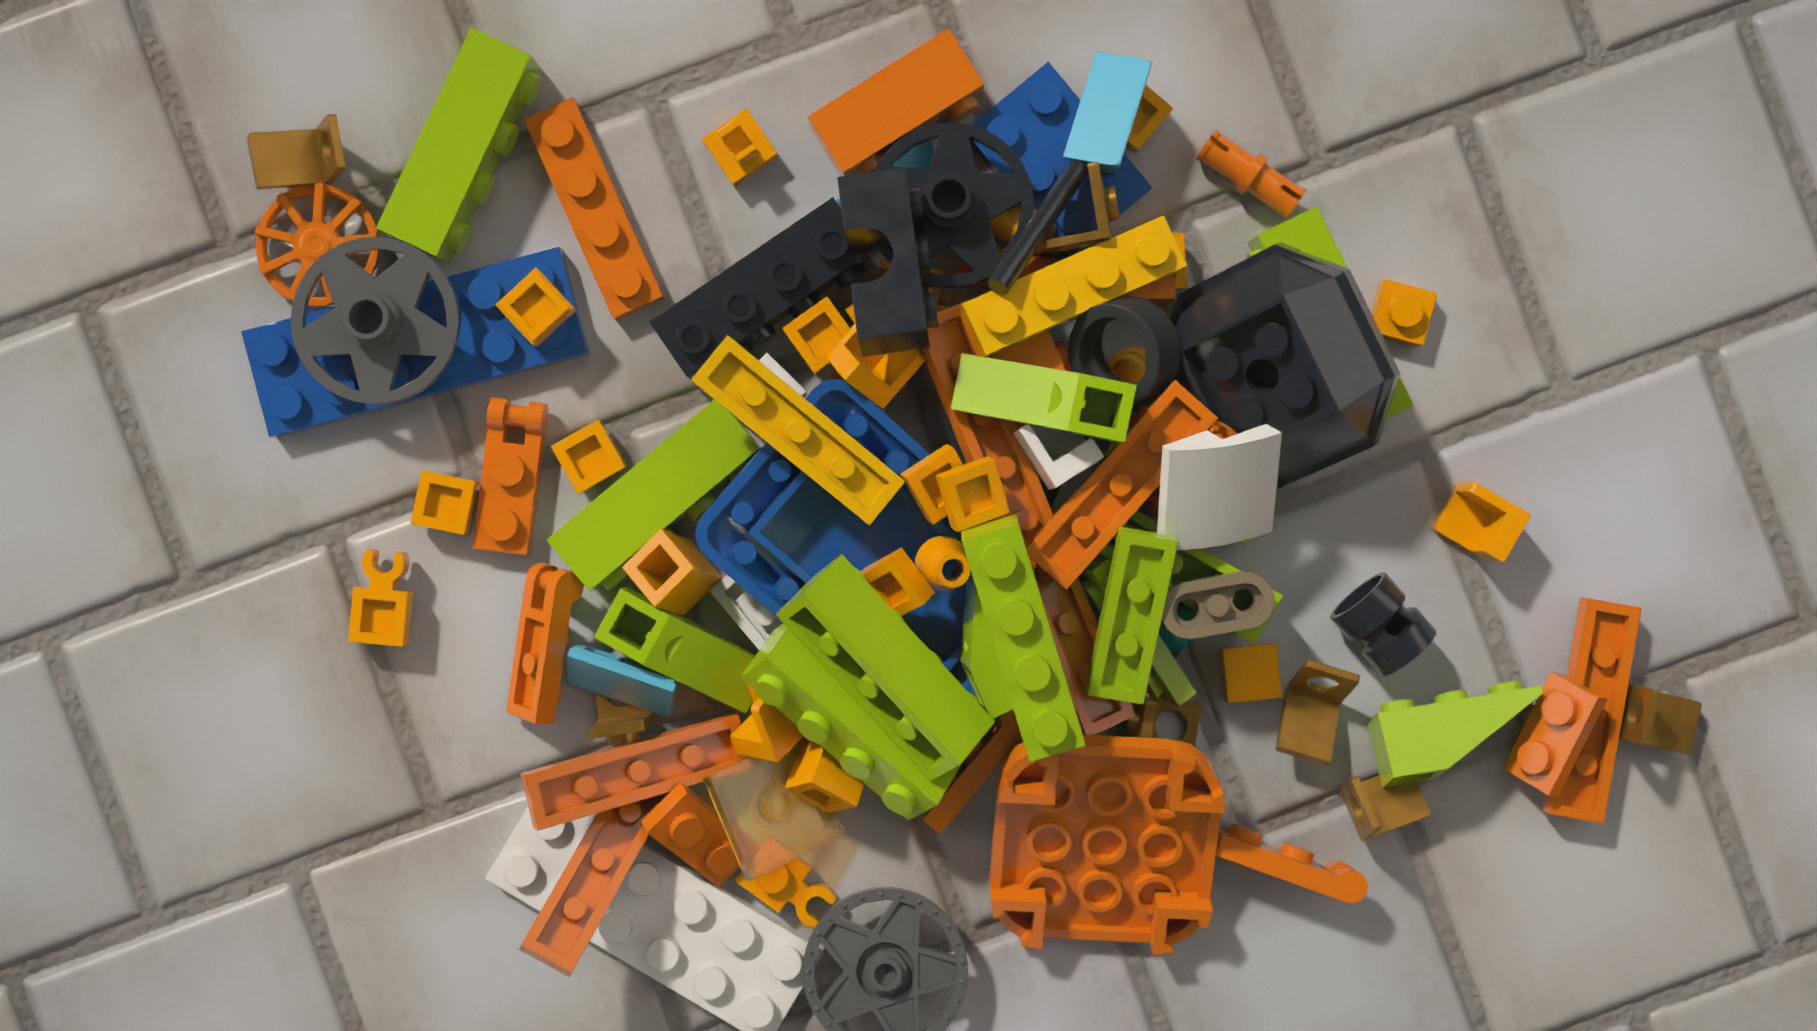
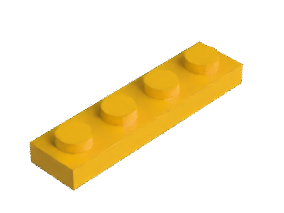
(1073, 286)
(797, 430)

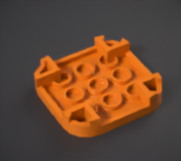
(1106, 842)

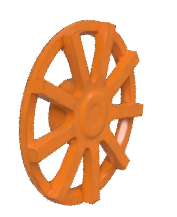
(312, 237)

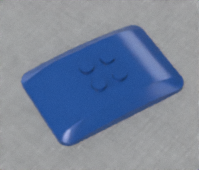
(783, 528)

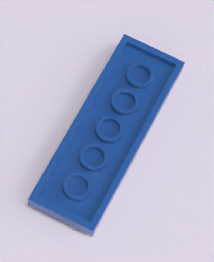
(485, 351)

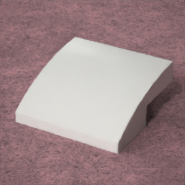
(1219, 487)

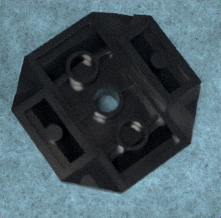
(1315, 332)

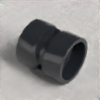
(1379, 605)

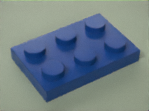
(1036, 126)

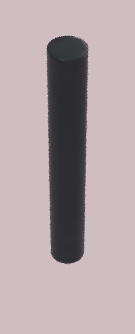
(1038, 227)

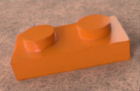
(1554, 734)
(692, 833)

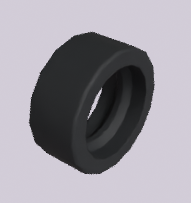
(1151, 325)

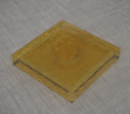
(764, 818)

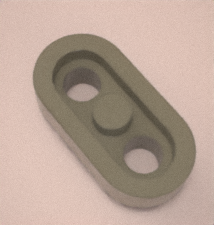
(1215, 606)

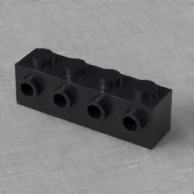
(763, 289)

